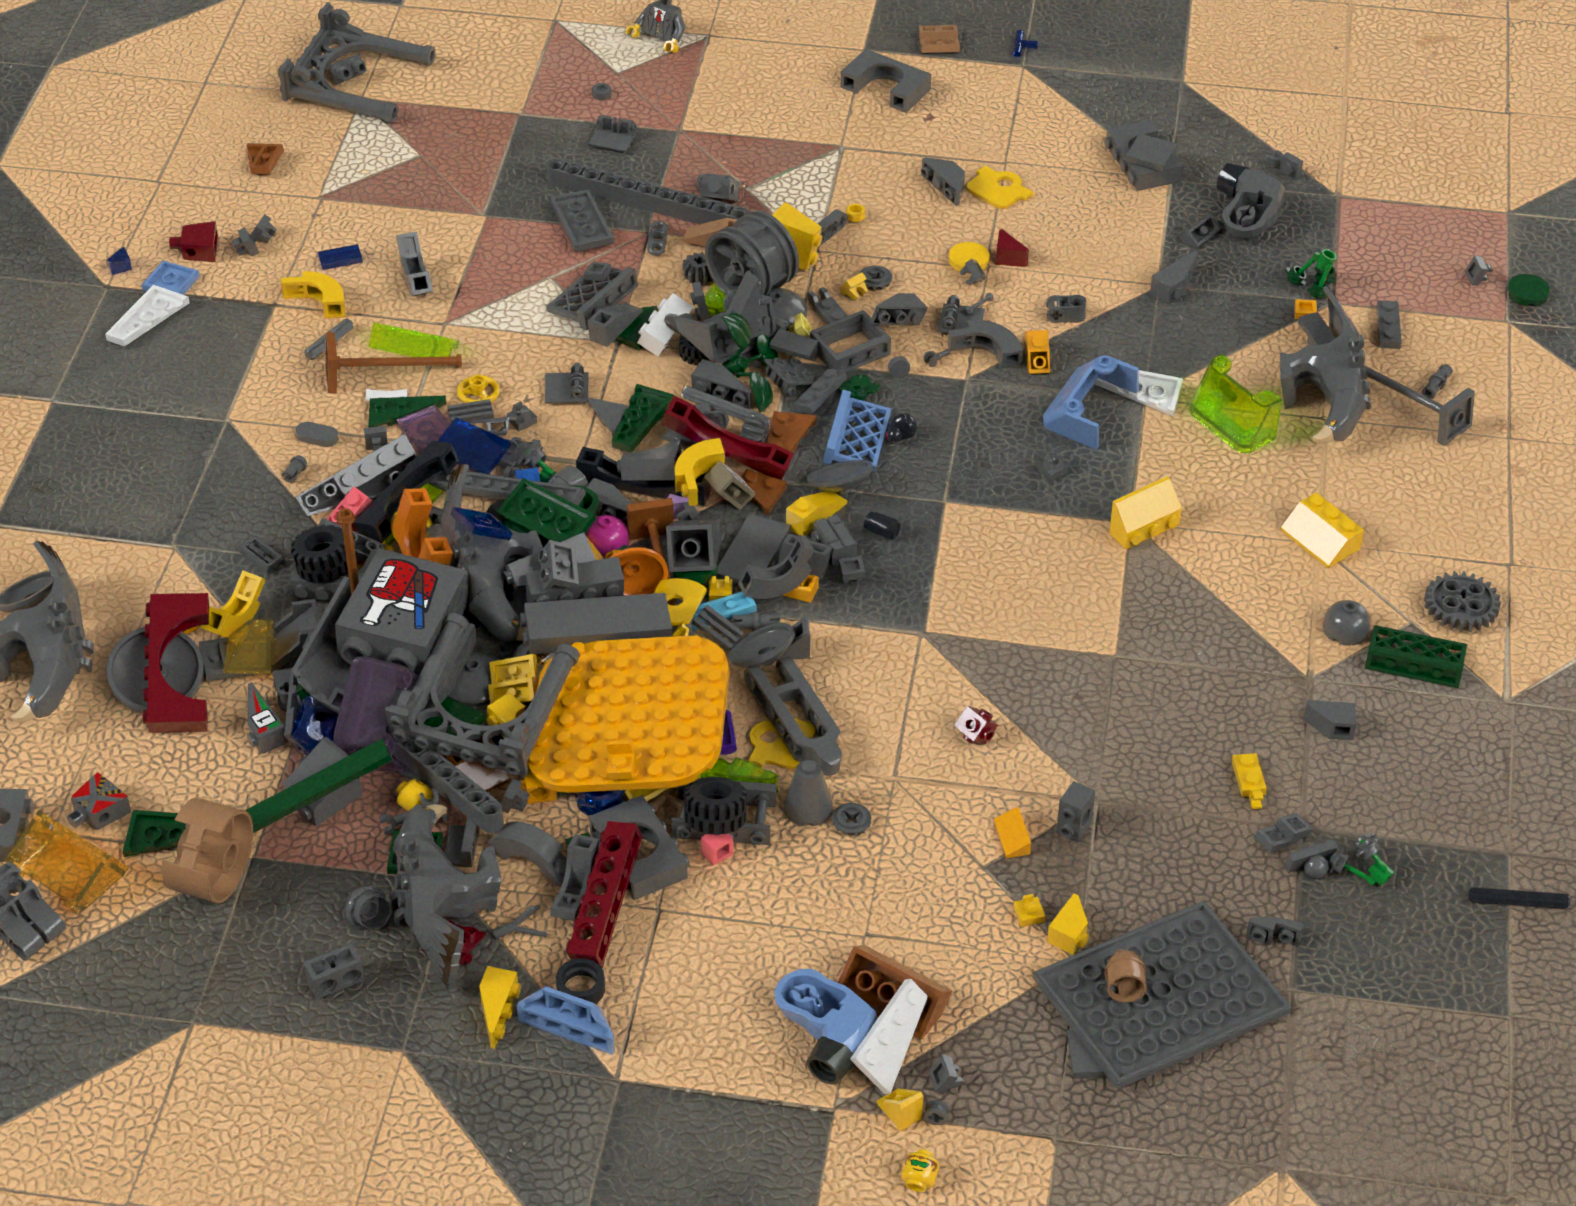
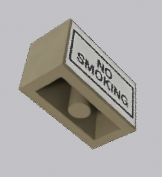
(729, 485)

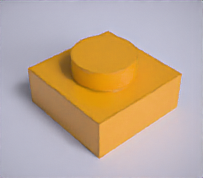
(1304, 307)

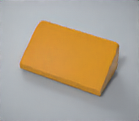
(1013, 833)

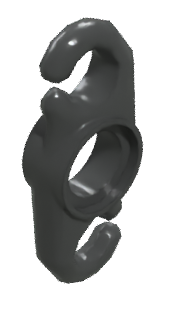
(657, 243)

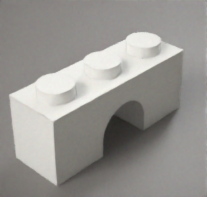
(656, 334)

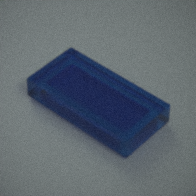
(340, 257)

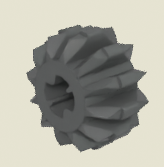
(696, 269)
(756, 427)

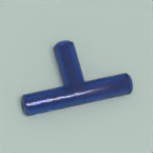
(1019, 43)

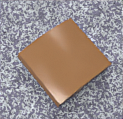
(939, 38)

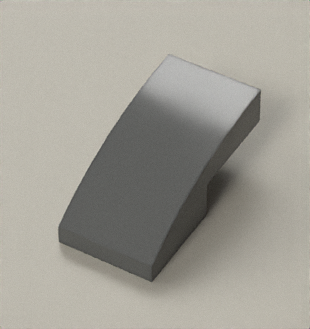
(1285, 832)

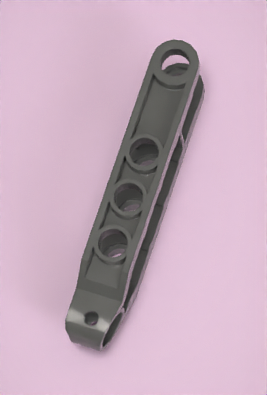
(796, 687)

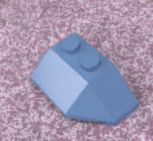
(567, 1018)

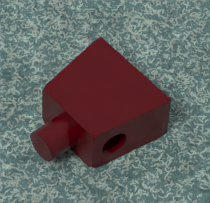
(197, 242)

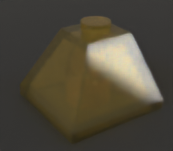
(251, 648)

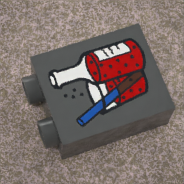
(400, 609)

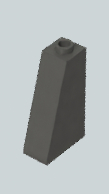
(516, 571)

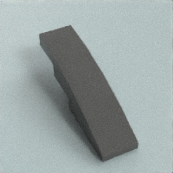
(1316, 329)

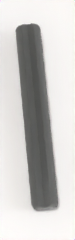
(716, 403)

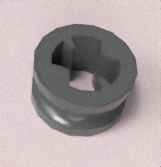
(936, 1112)

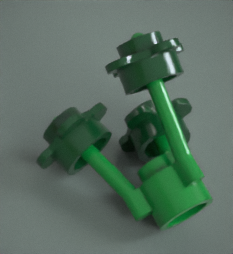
(1323, 269)

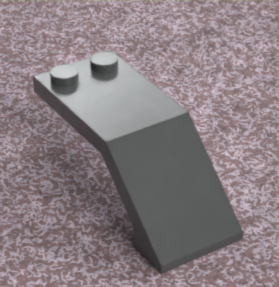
(290, 637)

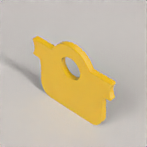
(986, 188)
(775, 752)

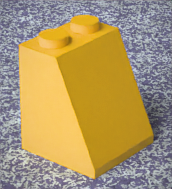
(803, 232)

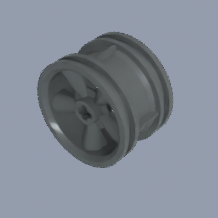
(754, 245)

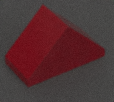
(1011, 251)

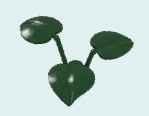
(737, 365)

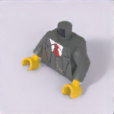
(662, 21)

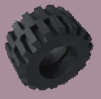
(320, 554)
(715, 805)

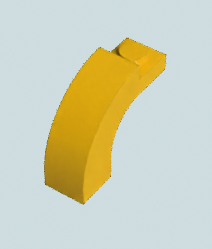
(318, 287)
(695, 462)
(239, 608)

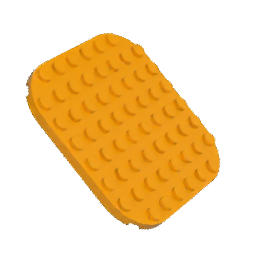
(645, 690)

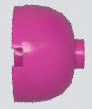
(608, 534)

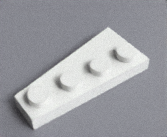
(145, 314)
(1154, 391)
(887, 1041)

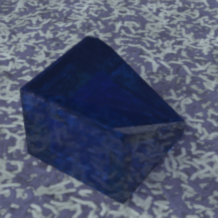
(119, 262)

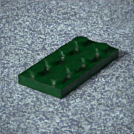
(547, 513)

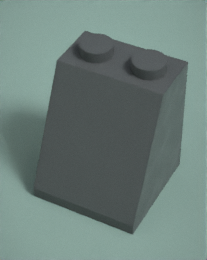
(693, 544)
(322, 756)

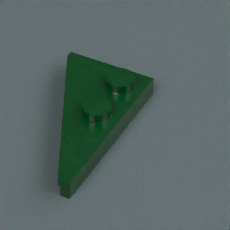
(392, 408)

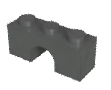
(14, 814)

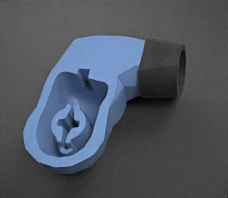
(830, 1015)

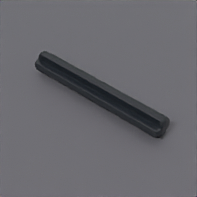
(1519, 897)

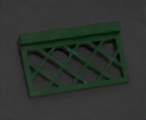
(1420, 666)

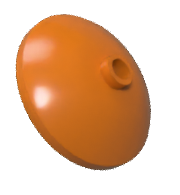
(641, 570)

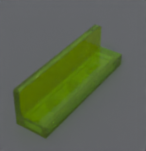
(410, 342)

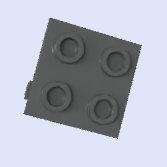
(613, 133)
(954, 315)
(788, 374)
(567, 387)

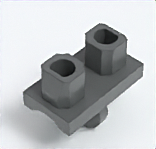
(347, 68)

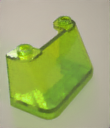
(1234, 412)

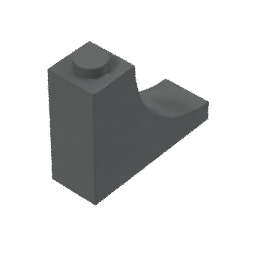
(650, 464)

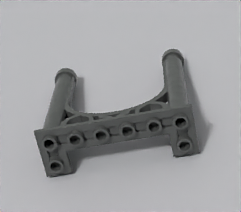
(337, 30)
(520, 734)

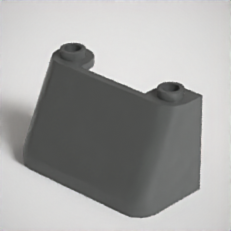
(712, 337)

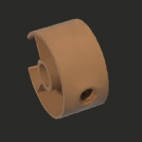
(210, 850)

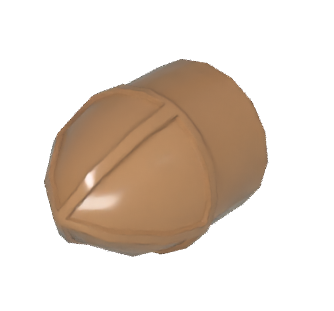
(1127, 973)

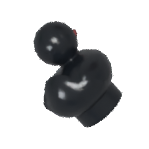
(901, 427)

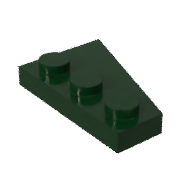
(152, 832)

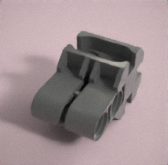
(25, 918)

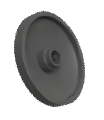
(180, 667)

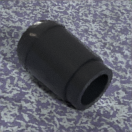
(882, 525)

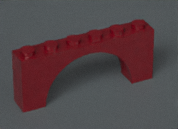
(166, 707)

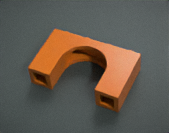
(411, 529)

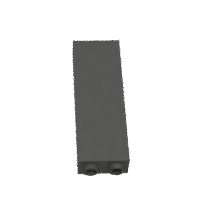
(594, 620)

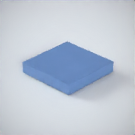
(171, 277)

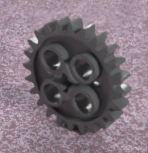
(1462, 601)

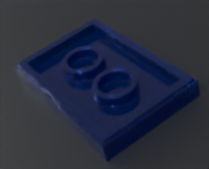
(475, 445)

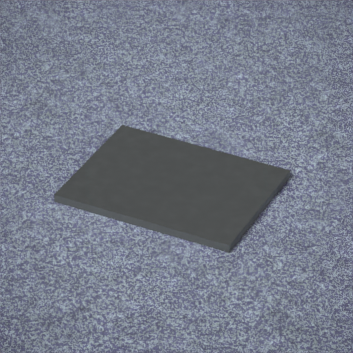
(1195, 996)

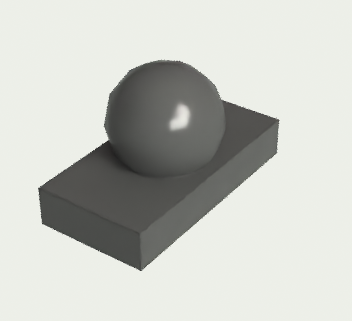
(1312, 859)

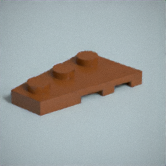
(789, 429)

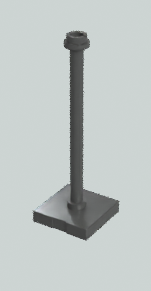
(1454, 415)

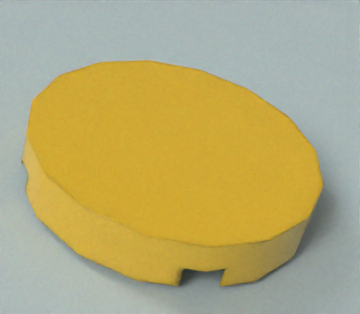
(966, 251)

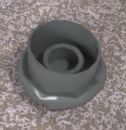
(367, 908)

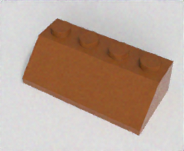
(878, 978)

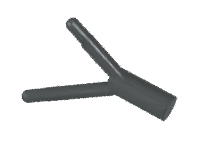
(513, 926)

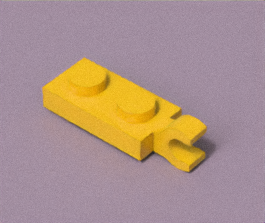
(1249, 778)

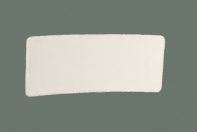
(385, 394)

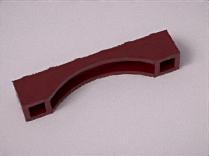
(759, 456)

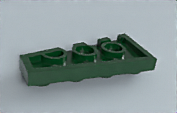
(643, 413)

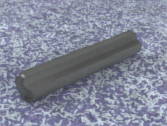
(320, 345)

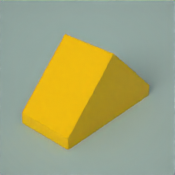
(902, 1107)

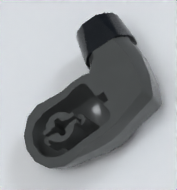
(1254, 202)

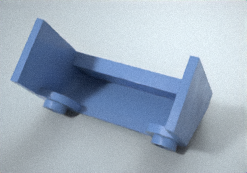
(1067, 408)

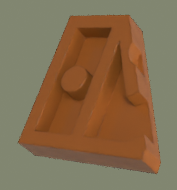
(263, 157)
(767, 489)

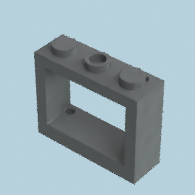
(855, 357)

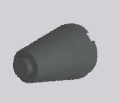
(808, 795)

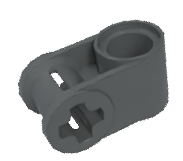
(1069, 308)
(281, 683)

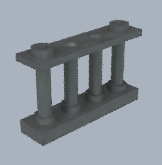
(758, 794)

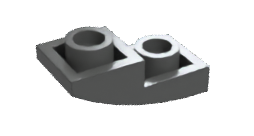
(1269, 928)

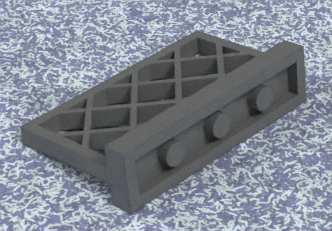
(610, 295)

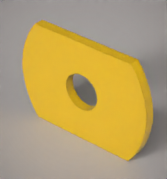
(686, 590)

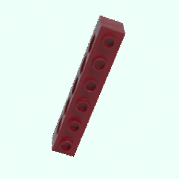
(607, 906)

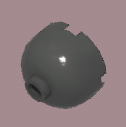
(1347, 622)

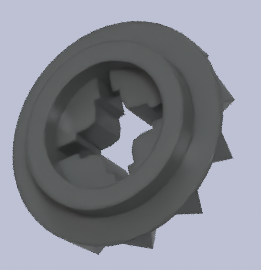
(875, 272)
(851, 811)

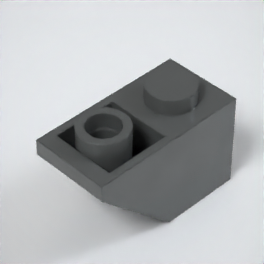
(1332, 719)

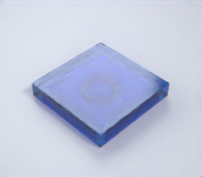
(481, 523)

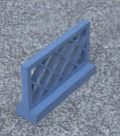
(841, 423)

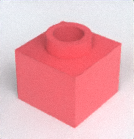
(716, 847)

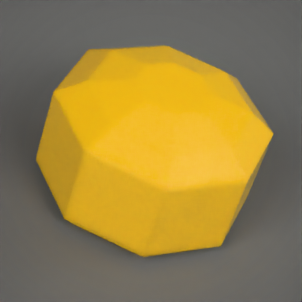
(855, 212)

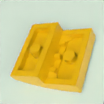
(515, 676)

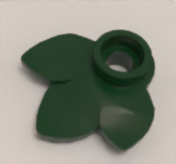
(859, 387)

